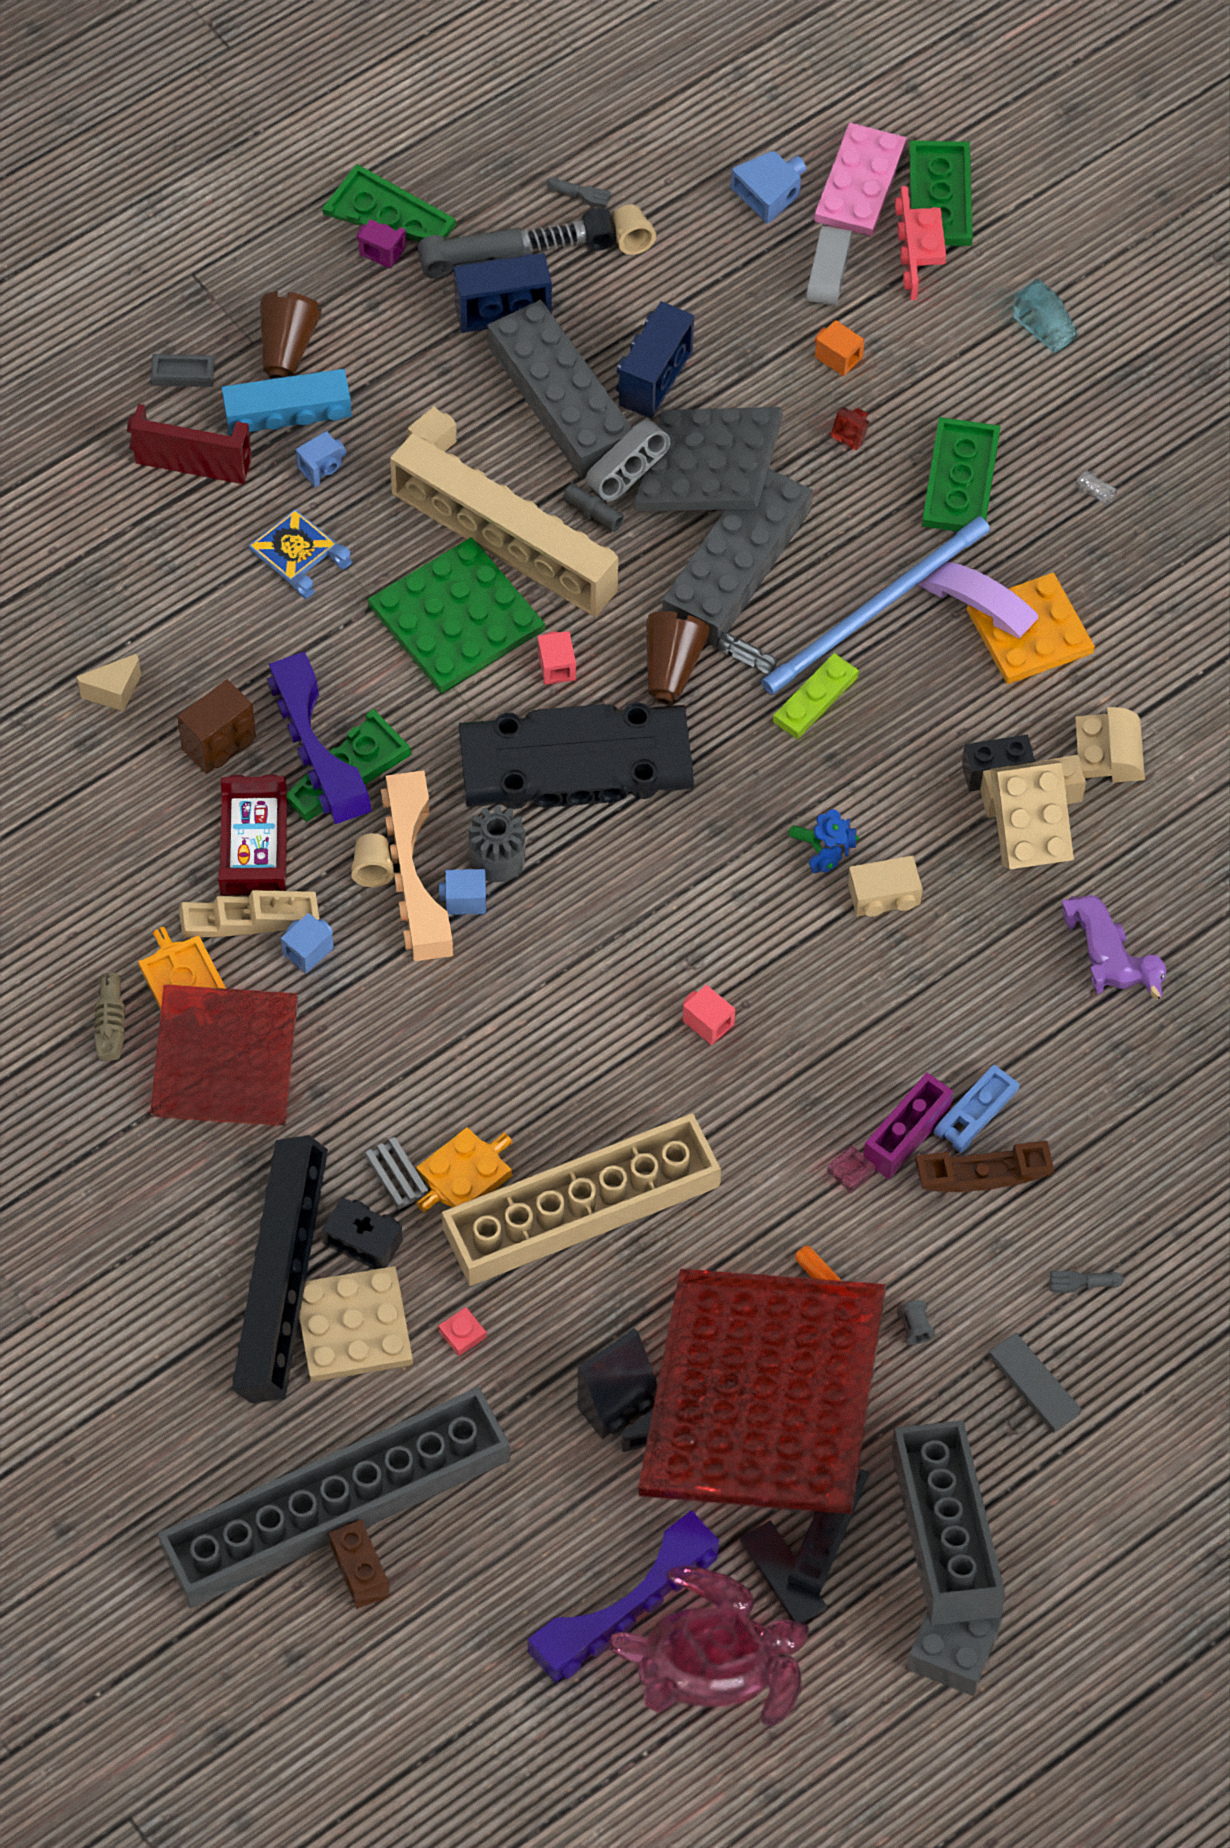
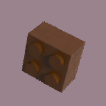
(217, 726)

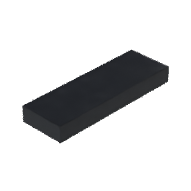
(775, 1563)

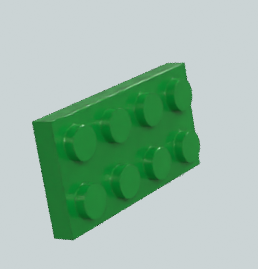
(943, 180)
(960, 473)

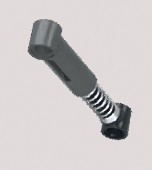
(441, 255)

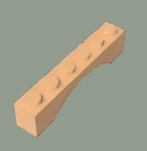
(427, 921)

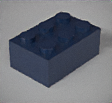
(499, 288)
(655, 359)

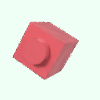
(556, 657)
(708, 1014)

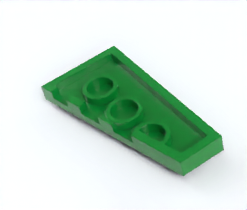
(371, 197)
(369, 748)

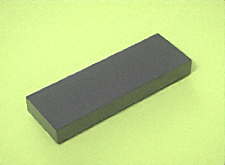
(1035, 1382)

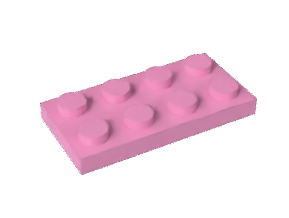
(860, 179)

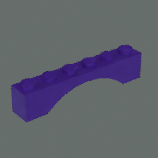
(339, 783)
(570, 1640)

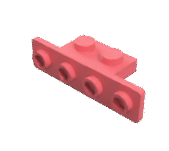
(922, 239)

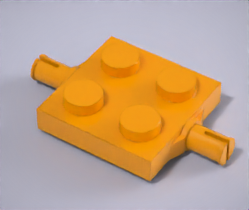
(178, 964)
(463, 1170)

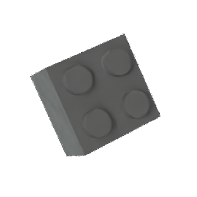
(954, 1652)

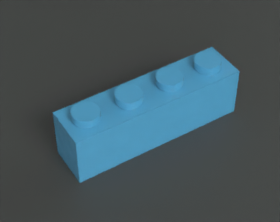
(288, 401)

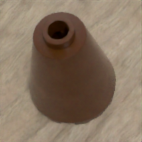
(286, 331)
(672, 653)

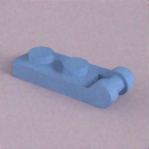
(977, 1108)

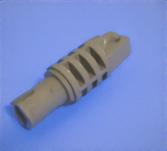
(109, 1018)

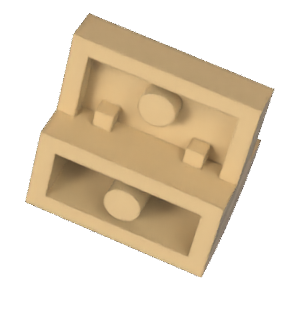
(1111, 745)

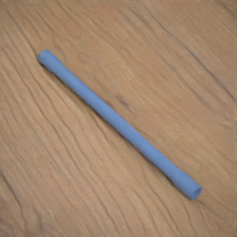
(787, 671)

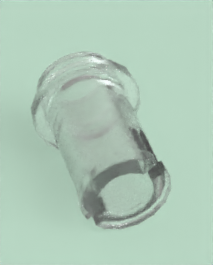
(1096, 487)

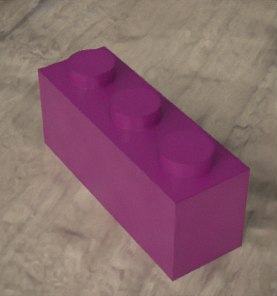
(908, 1125)

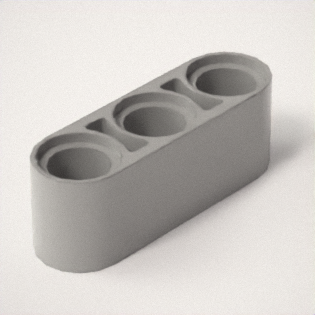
(829, 265)
(633, 446)

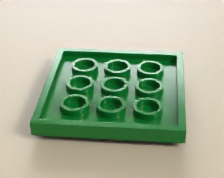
(456, 614)

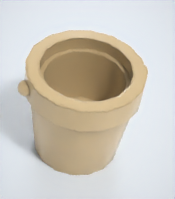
(633, 230)
(372, 861)

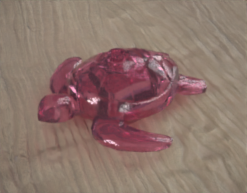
(716, 1652)

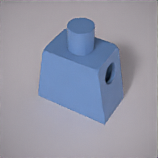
(768, 183)

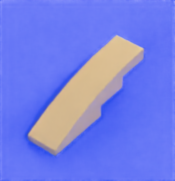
(246, 915)

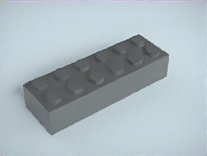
(557, 385)
(739, 556)
(947, 1523)

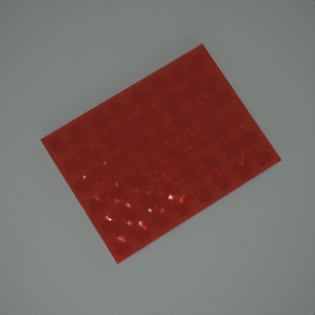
(763, 1391)

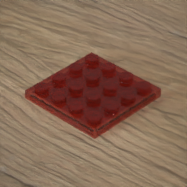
(224, 1055)

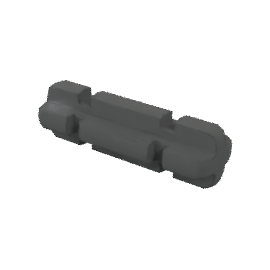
(747, 653)

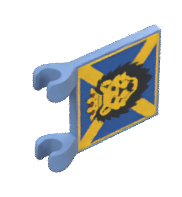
(295, 548)

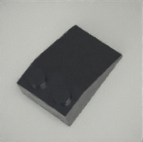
(616, 1385)

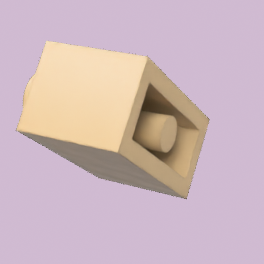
(885, 886)

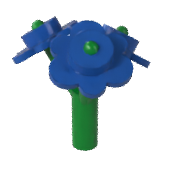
(832, 831)

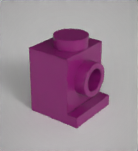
(381, 243)

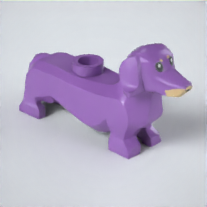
(1106, 952)

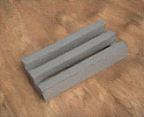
(384, 1151)

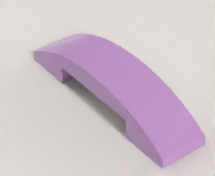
(984, 594)

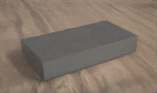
(182, 370)

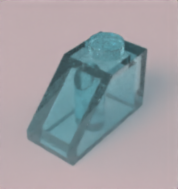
(1044, 315)

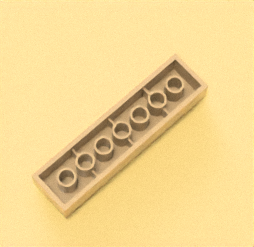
(504, 524)
(581, 1199)

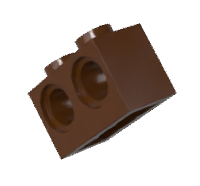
(359, 1564)

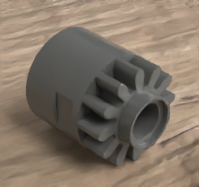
(497, 844)

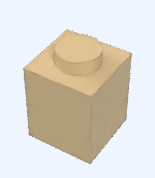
(436, 427)

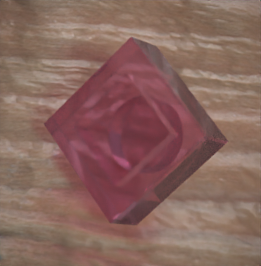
(851, 1168)

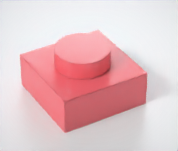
(462, 1331)

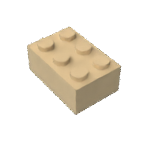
(1032, 814)

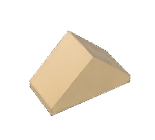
(112, 683)

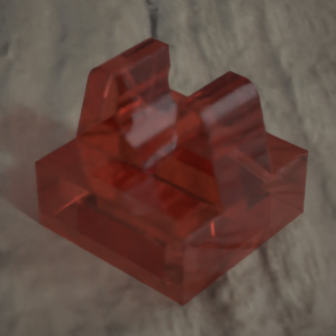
(850, 427)

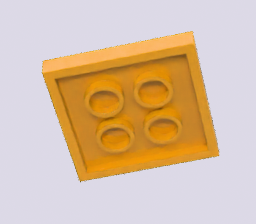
(1050, 641)

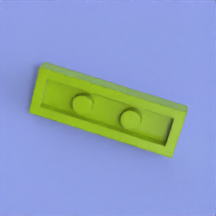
(815, 696)

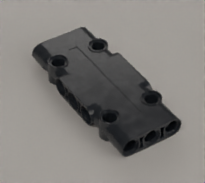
(576, 755)

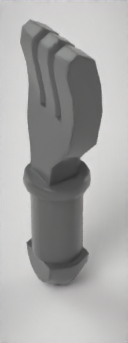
(590, 195)
(1072, 1281)

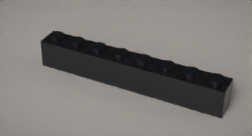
(280, 1270)

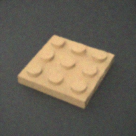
(354, 1324)

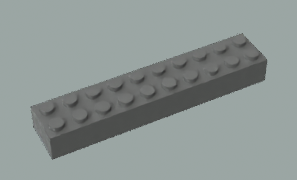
(352, 1484)

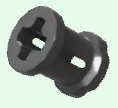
(916, 1322)

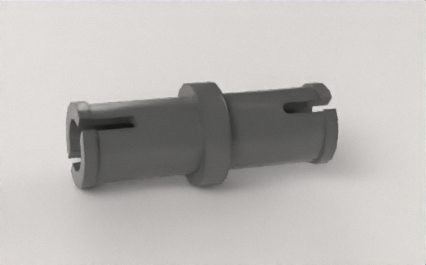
(593, 507)

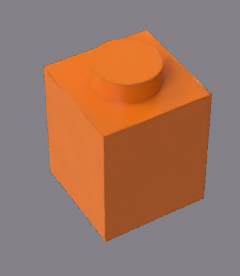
(839, 347)

